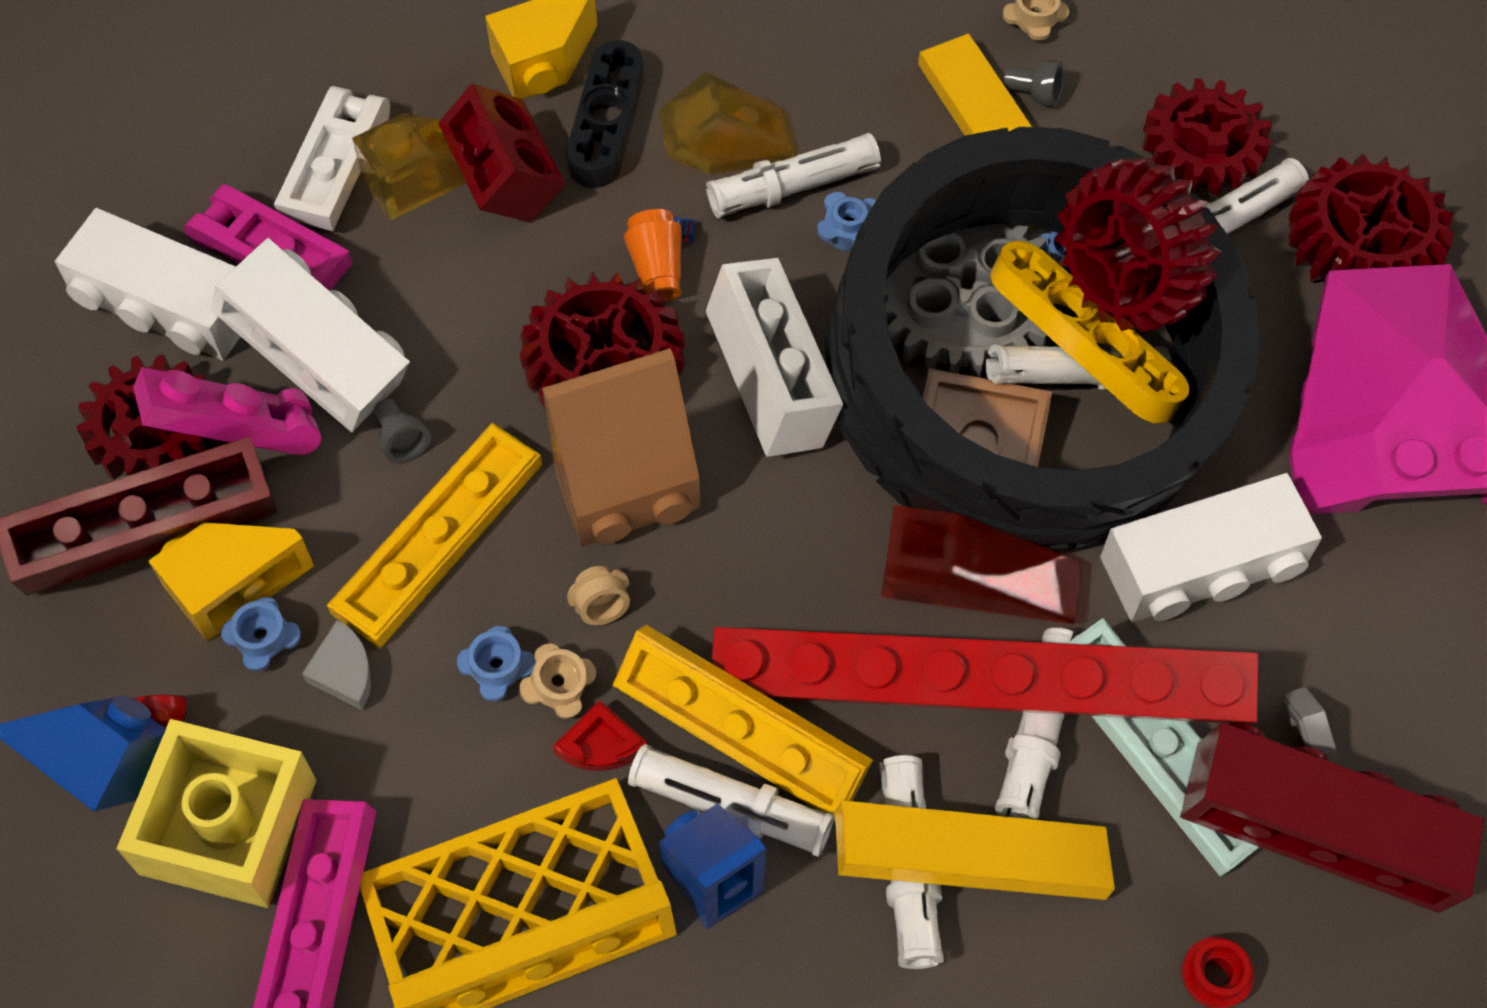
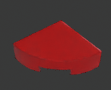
(599, 741)

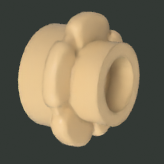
(600, 595)

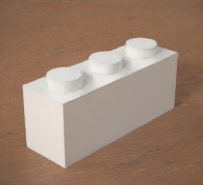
(147, 282)
(310, 333)
(773, 357)
(1210, 549)

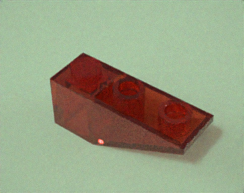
(976, 567)

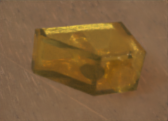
(724, 127)
(406, 163)

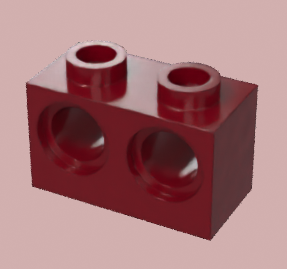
(501, 153)

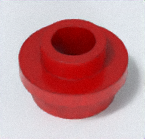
(1229, 957)

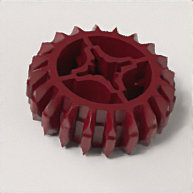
(1348, 200)
(1128, 229)
(594, 329)

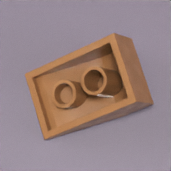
(623, 448)

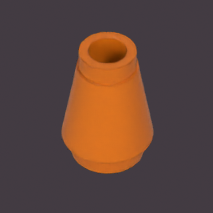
(656, 251)

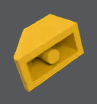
(540, 42)
(226, 567)

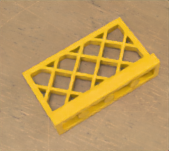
(549, 948)

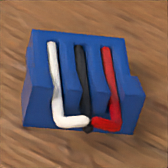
(688, 227)

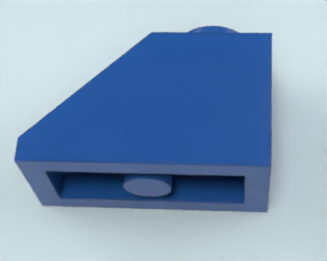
(90, 748)
(713, 862)

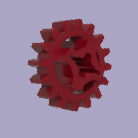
(1203, 132)
(133, 445)

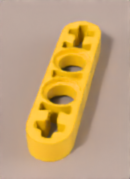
(1037, 282)

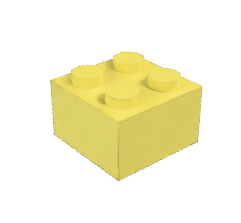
(217, 813)

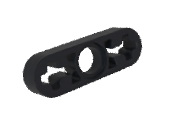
(612, 133)

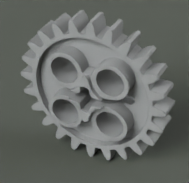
(962, 296)

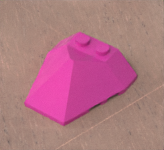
(1392, 392)

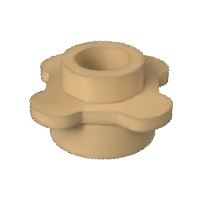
(1036, 16)
(553, 662)

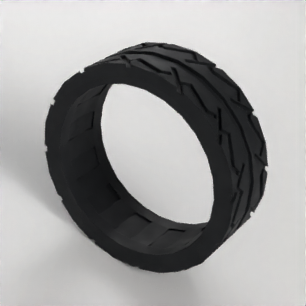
(926, 462)

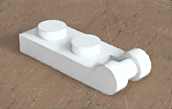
(327, 159)

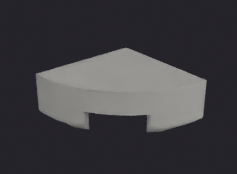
(341, 667)
(1312, 722)

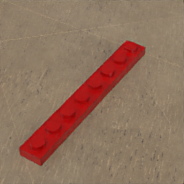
(993, 674)

